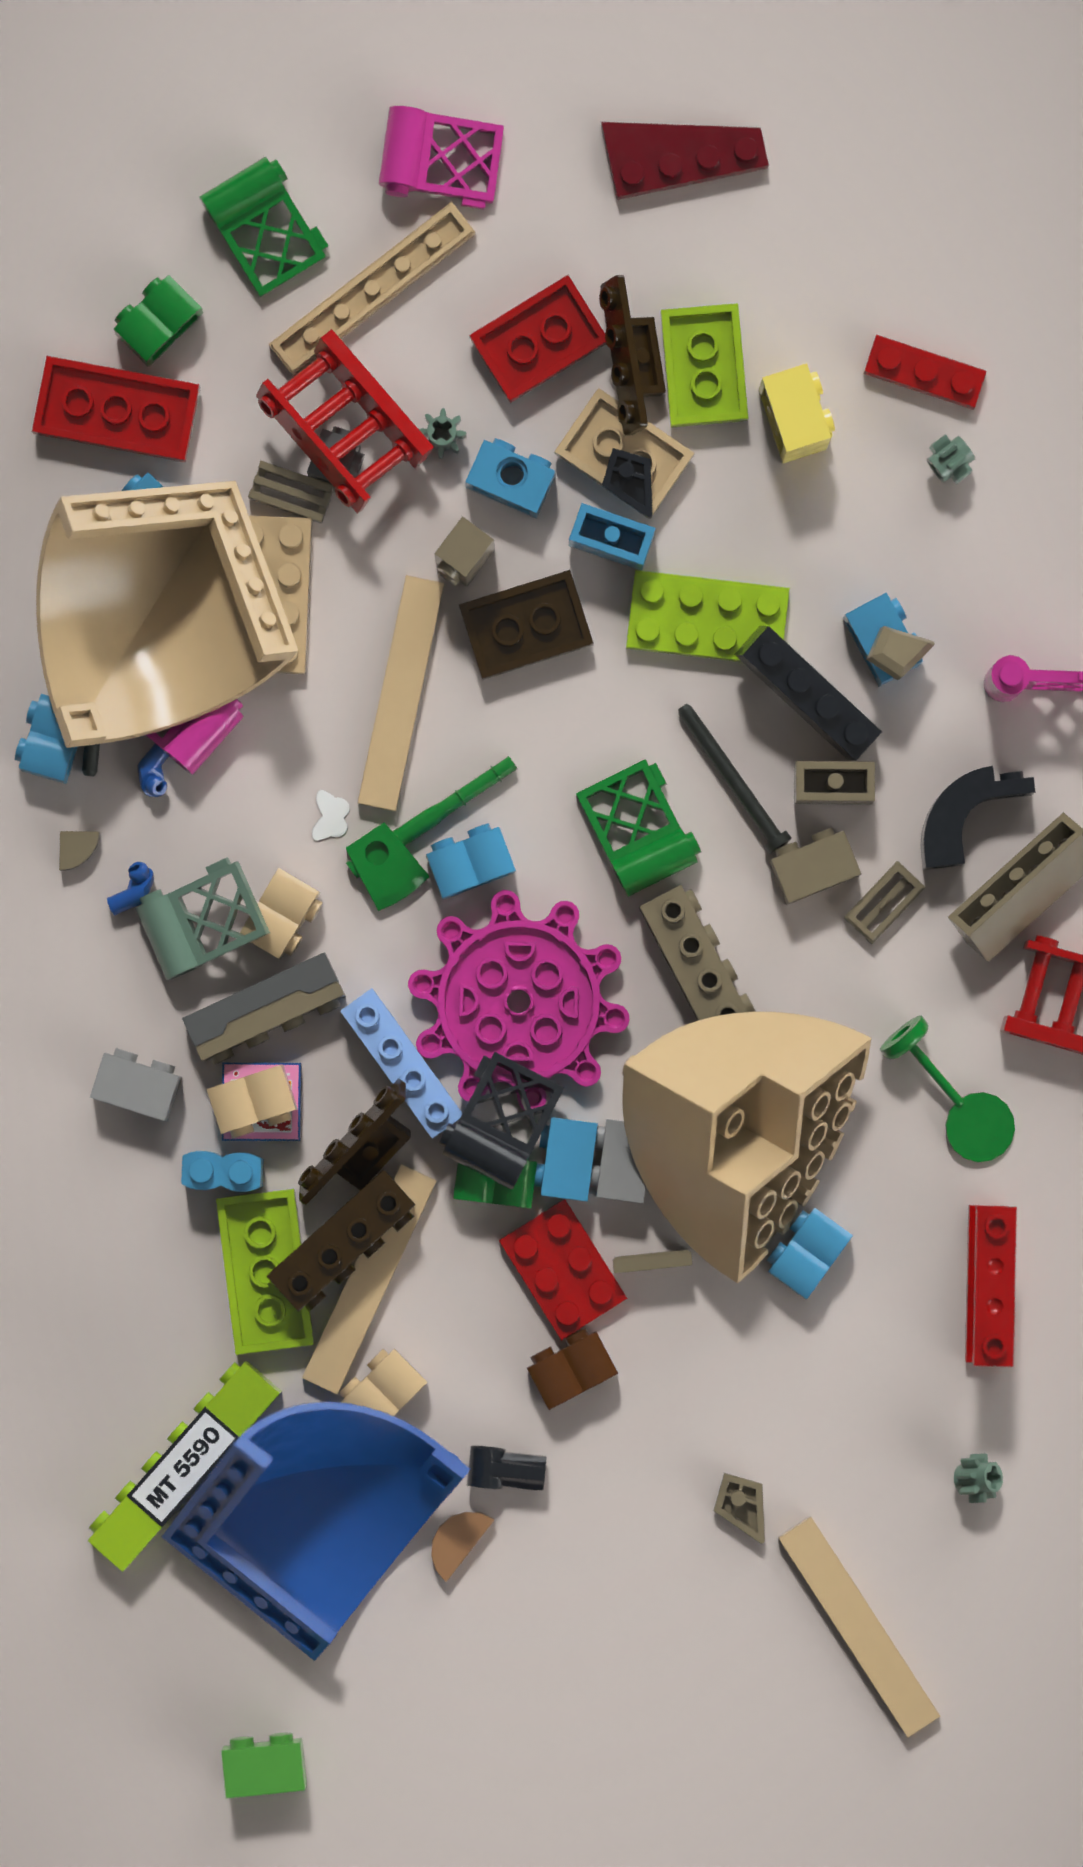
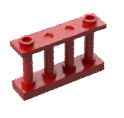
(358, 387)
(1025, 1023)
(990, 1285)

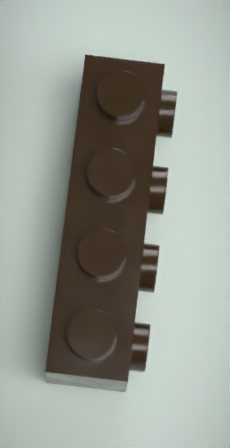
(341, 1240)

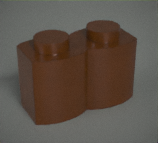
(571, 1369)

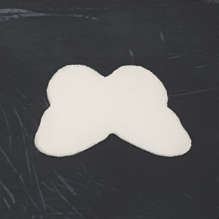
(333, 812)

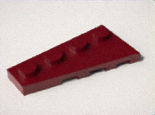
(670, 156)

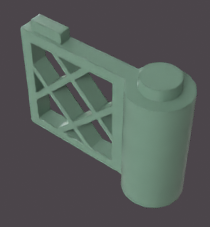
(172, 927)

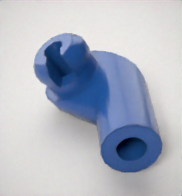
(151, 773)
(139, 885)

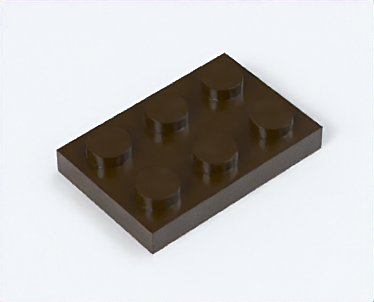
(526, 624)

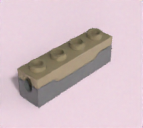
(264, 1007)

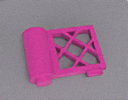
(408, 154)
(1012, 675)
(197, 739)

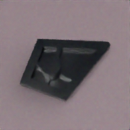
(630, 480)

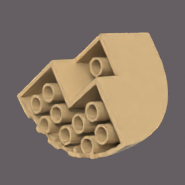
(738, 1124)

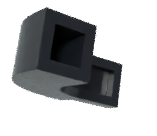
(943, 825)

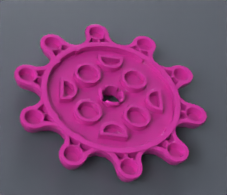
(526, 957)

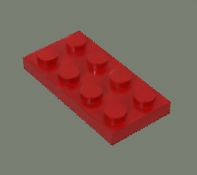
(116, 409)

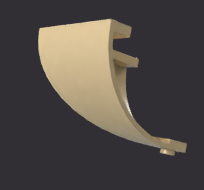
(154, 610)

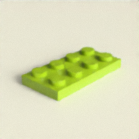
(701, 614)
(255, 1239)

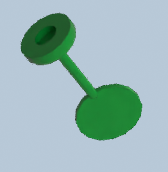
(978, 1123)

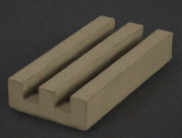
(259, 481)
(907, 878)
(652, 1261)

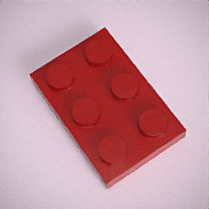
(538, 338)
(563, 1269)

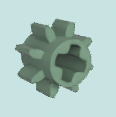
(443, 422)
(950, 459)
(978, 1478)

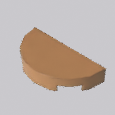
(456, 1539)

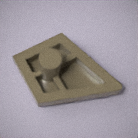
(897, 651)
(742, 1505)

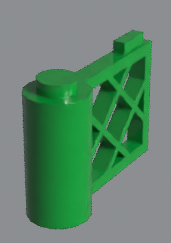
(247, 197)
(657, 853)

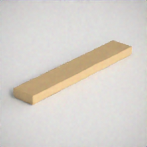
(374, 286)
(400, 693)
(364, 1292)
(859, 1626)

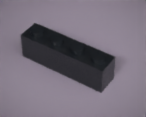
(808, 693)

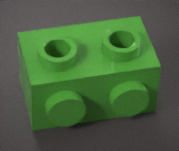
(263, 1766)

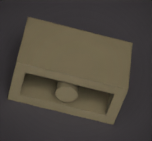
(463, 553)
(834, 782)
(814, 866)

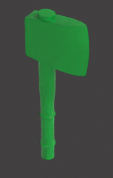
(381, 854)

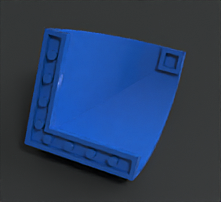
(313, 1513)

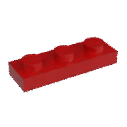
(925, 372)

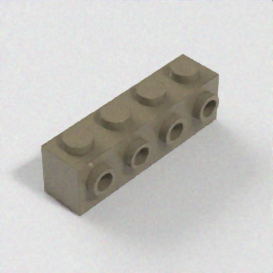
(1022, 888)
(692, 955)

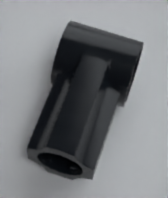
(497, 1468)

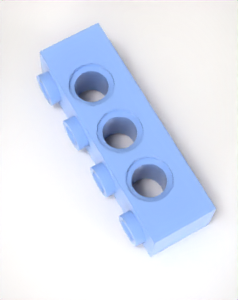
(401, 1060)

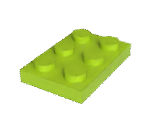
(704, 365)

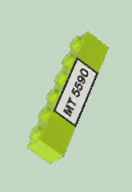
(184, 1465)

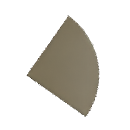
(76, 848)

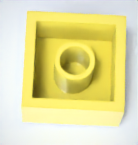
(795, 412)

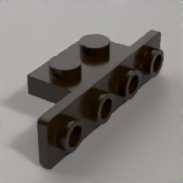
(634, 355)
(364, 1149)

